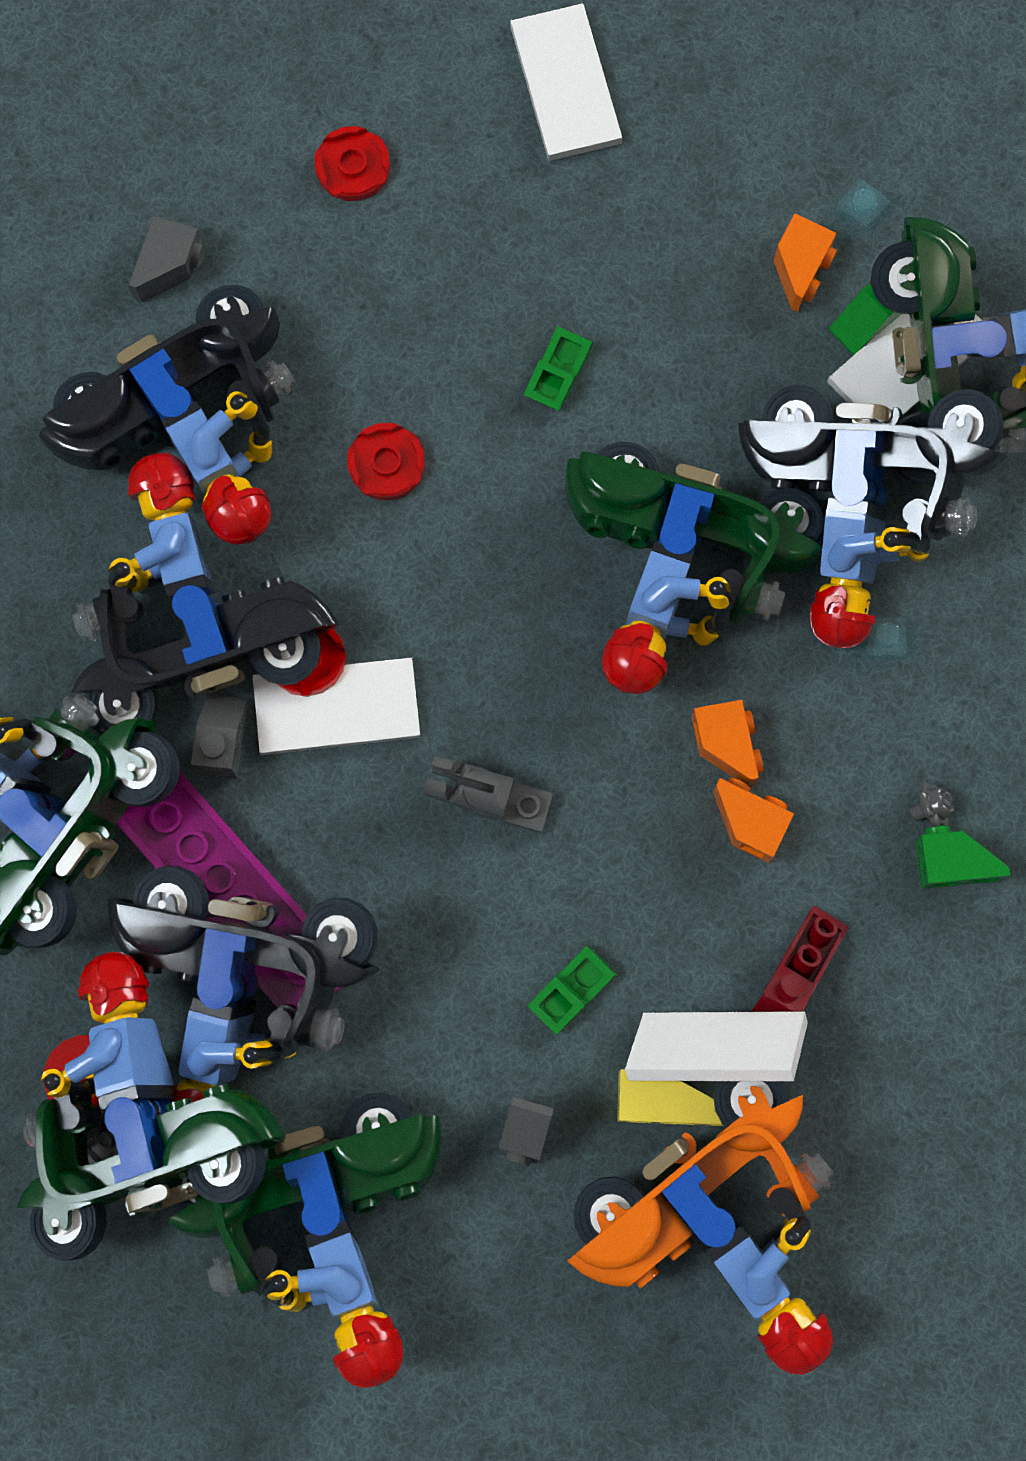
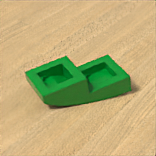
(558, 369)
(572, 990)

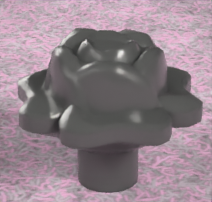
(934, 805)

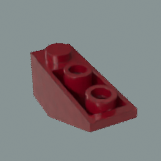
(802, 964)

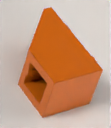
(800, 257)
(725, 740)
(751, 821)

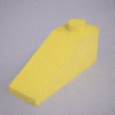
(663, 1103)

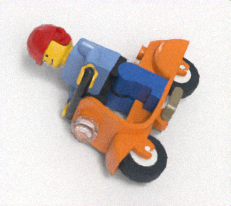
(634, 1231)

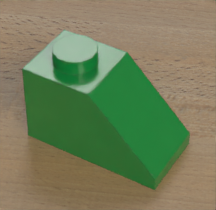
(861, 321)
(955, 860)

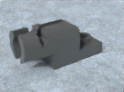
(489, 795)

